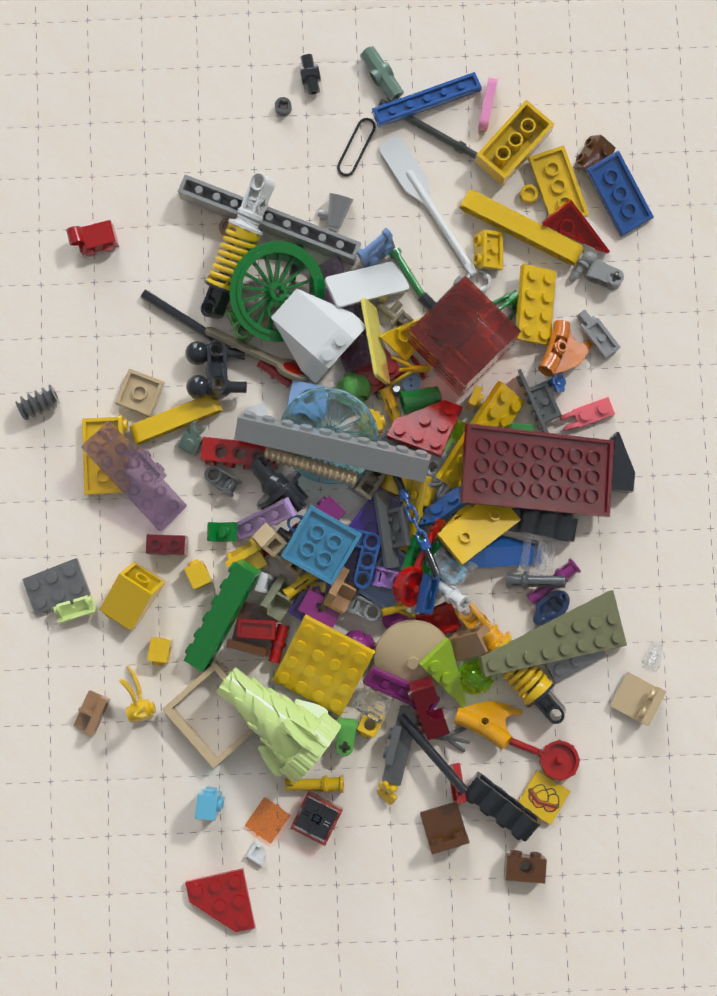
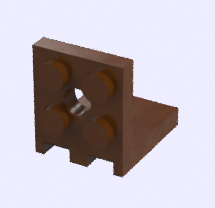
(251, 646)

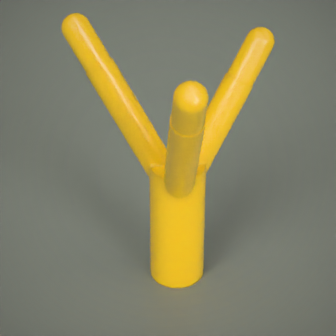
(410, 370)
(397, 609)

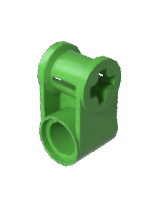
(238, 327)
(346, 734)

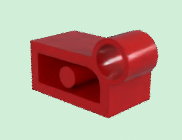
(93, 237)

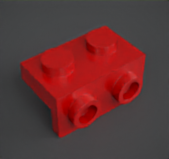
(442, 617)

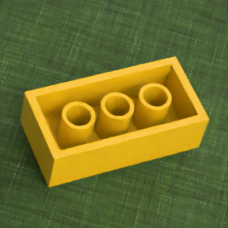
(526, 130)

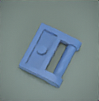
(377, 249)

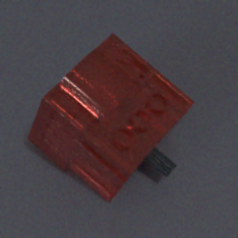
(462, 335)

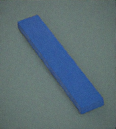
(426, 99)

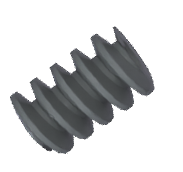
(37, 403)

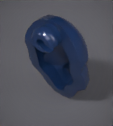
(551, 606)

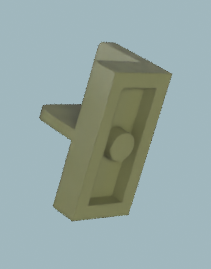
(276, 602)

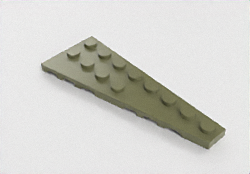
(579, 632)

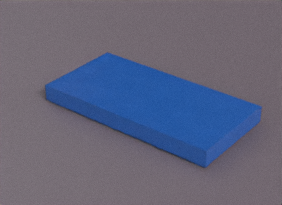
(619, 193)

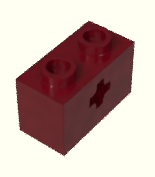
(167, 545)

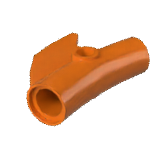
(563, 351)

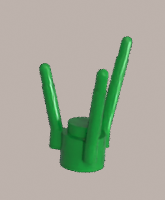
(510, 301)

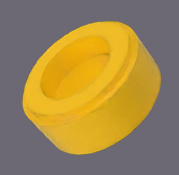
(529, 194)

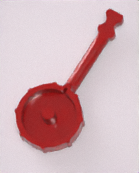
(409, 579)
(557, 759)

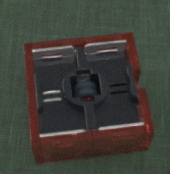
(316, 818)

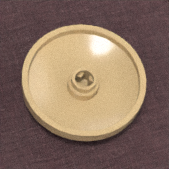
(404, 647)

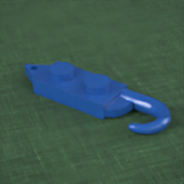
(443, 508)

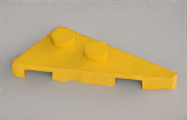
(397, 340)

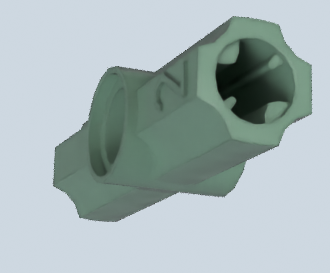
(381, 73)

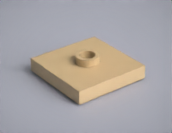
(140, 392)

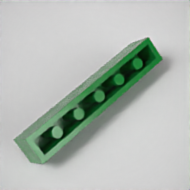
(221, 615)

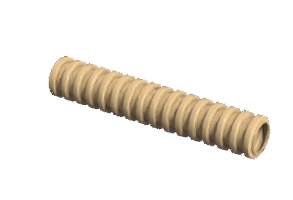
(313, 466)

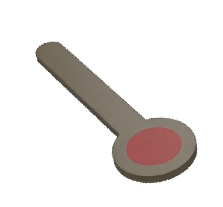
(286, 367)

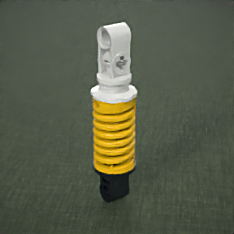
(243, 237)

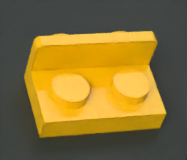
(488, 250)

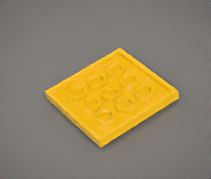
(323, 665)

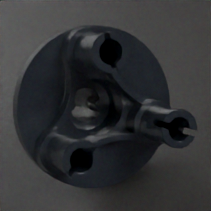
(277, 486)

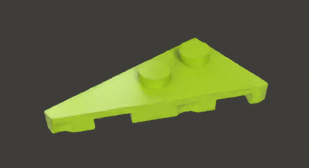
(442, 667)

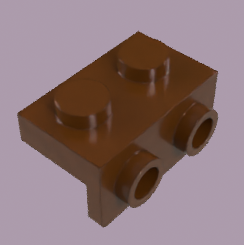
(595, 150)

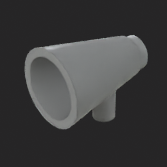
(337, 211)

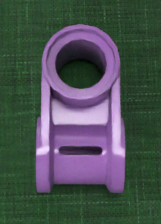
(386, 580)

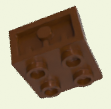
(444, 827)

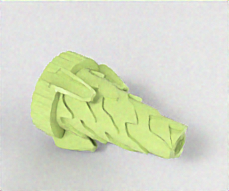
(290, 731)

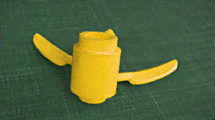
(138, 710)

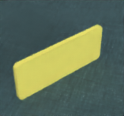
(375, 342)

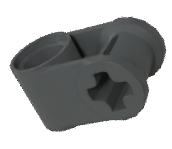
(223, 480)

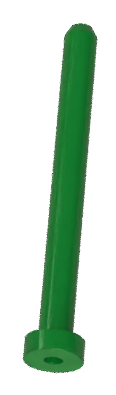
(396, 254)

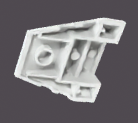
(315, 331)

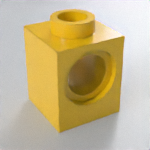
(198, 574)
(159, 650)
(367, 732)

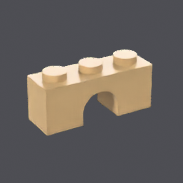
(275, 544)

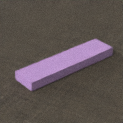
(271, 515)

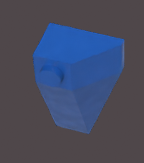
(502, 553)

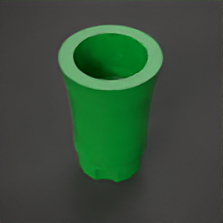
(419, 398)

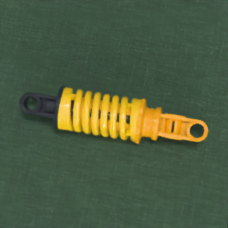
(531, 680)

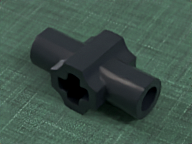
(310, 74)

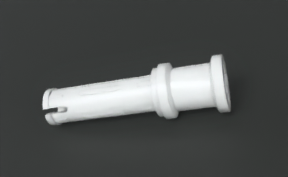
(455, 597)

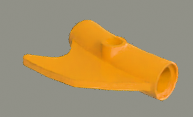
(488, 721)

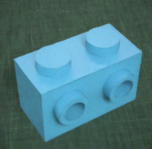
(209, 803)

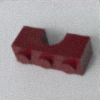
(432, 721)

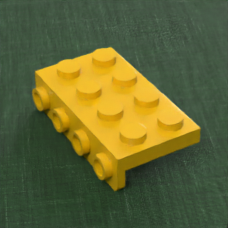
(95, 480)

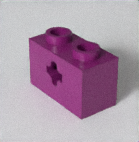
(309, 607)

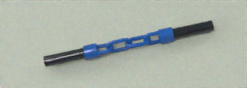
(424, 544)

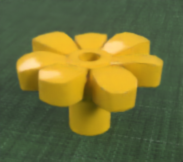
(387, 792)

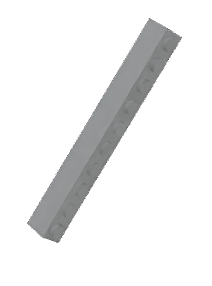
(274, 221)
(332, 446)

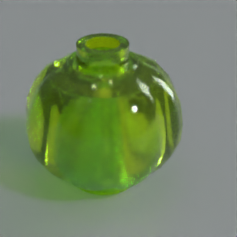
(472, 678)

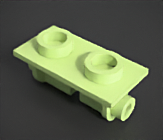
(82, 607)

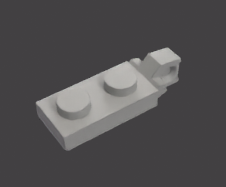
(598, 334)

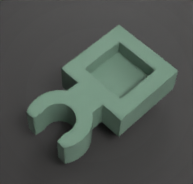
(191, 440)

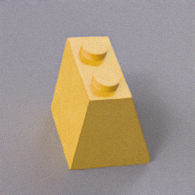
(132, 595)

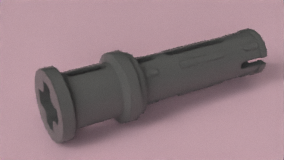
(525, 581)

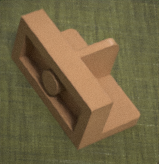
(340, 593)
(469, 642)
(91, 712)

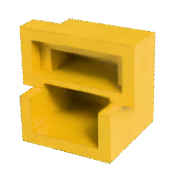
(249, 552)

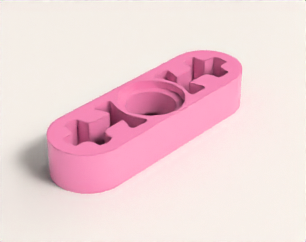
(487, 104)

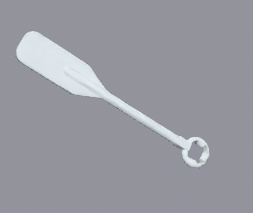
(416, 184)

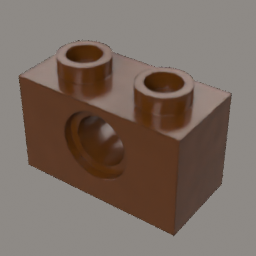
(535, 873)

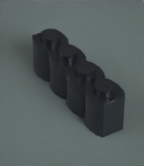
(546, 524)
(501, 806)

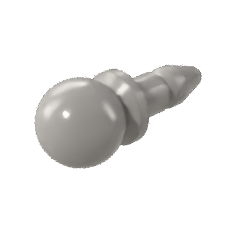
(587, 259)

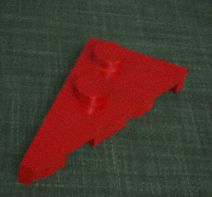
(570, 222)

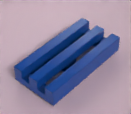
(427, 594)

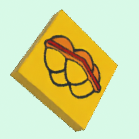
(544, 797)

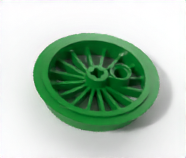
(280, 252)

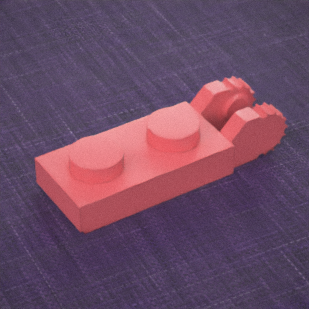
(589, 413)

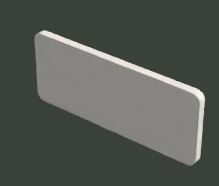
(366, 283)

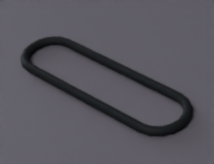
(358, 160)

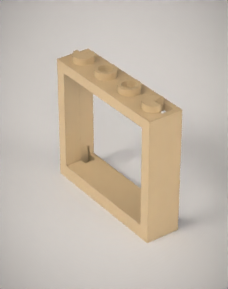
(189, 732)

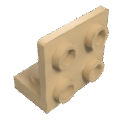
(638, 699)

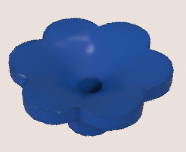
(558, 382)

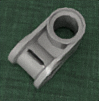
(602, 274)
(362, 607)

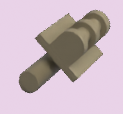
(397, 320)

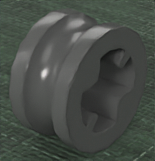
(283, 100)

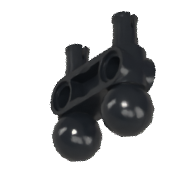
(200, 386)

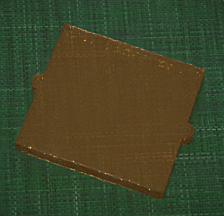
(267, 820)

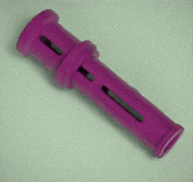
(567, 570)

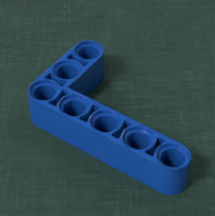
(364, 550)

